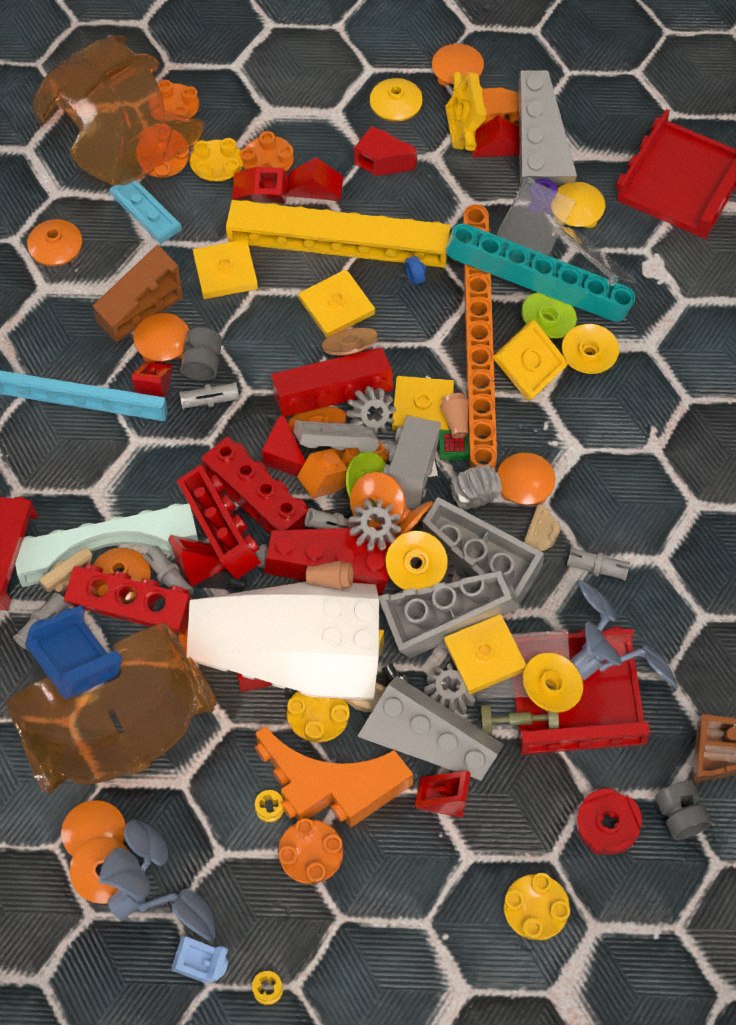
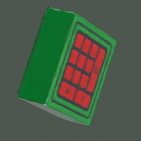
(453, 448)

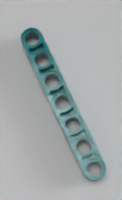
(539, 272)

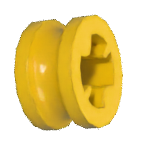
(262, 812)
(257, 987)

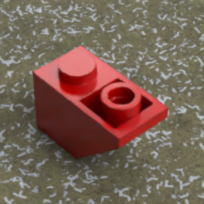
(384, 154)
(261, 185)

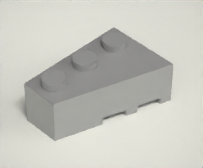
(414, 457)

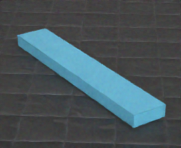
(83, 396)

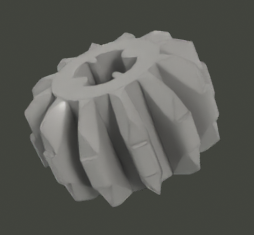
(364, 402)
(476, 487)
(379, 515)
(452, 680)

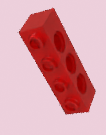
(86, 581)

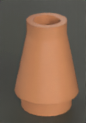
(456, 413)
(332, 575)

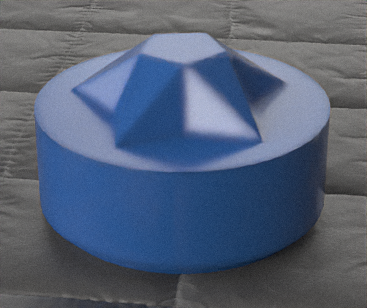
(415, 270)

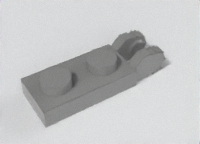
(336, 435)

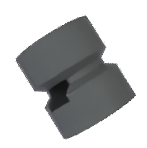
(201, 354)
(682, 808)

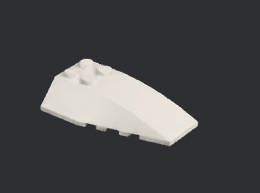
(292, 637)

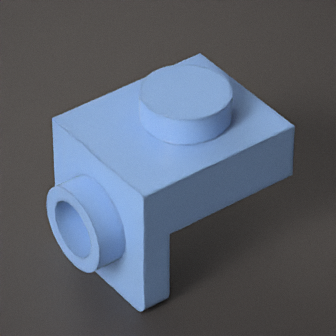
(200, 960)

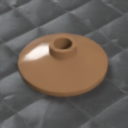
(350, 341)

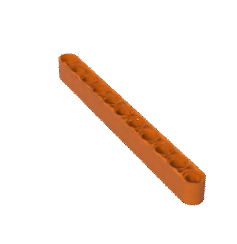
(479, 351)

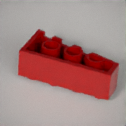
(295, 550)

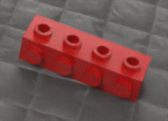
(331, 381)
(254, 488)
(219, 522)

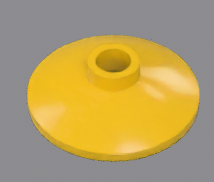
(396, 99)
(590, 339)
(421, 546)
(560, 675)

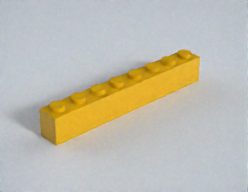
(337, 233)

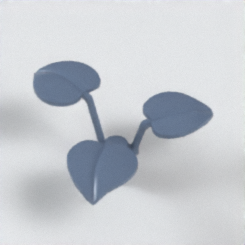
(598, 648)
(124, 872)

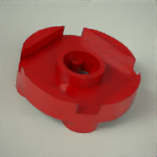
(599, 837)

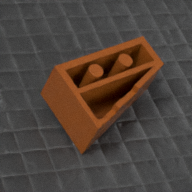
(141, 292)
(714, 748)

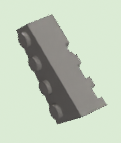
(542, 136)
(482, 547)
(429, 614)
(429, 731)

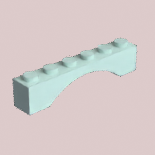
(148, 529)

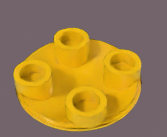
(216, 159)
(589, 204)
(317, 717)
(536, 907)

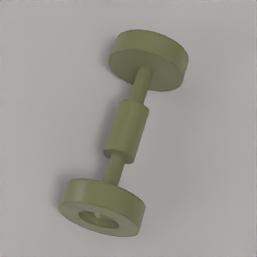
(521, 718)

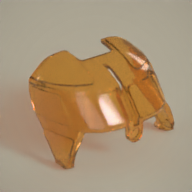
(122, 119)
(150, 697)

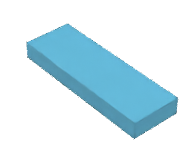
(146, 210)

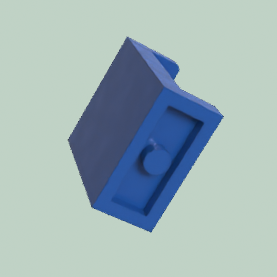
(71, 653)

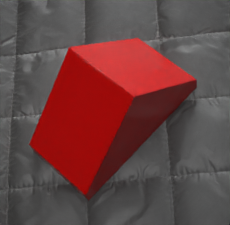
(497, 138)
(315, 181)
(152, 379)
(282, 450)
(195, 559)
(444, 793)

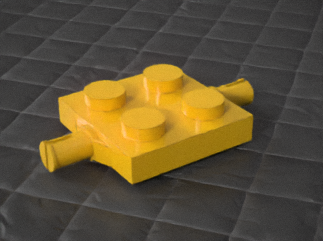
(465, 110)

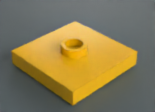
(225, 269)
(336, 303)
(530, 360)
(420, 399)
(485, 654)

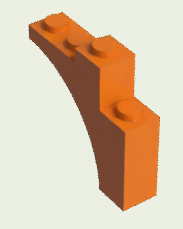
(351, 787)

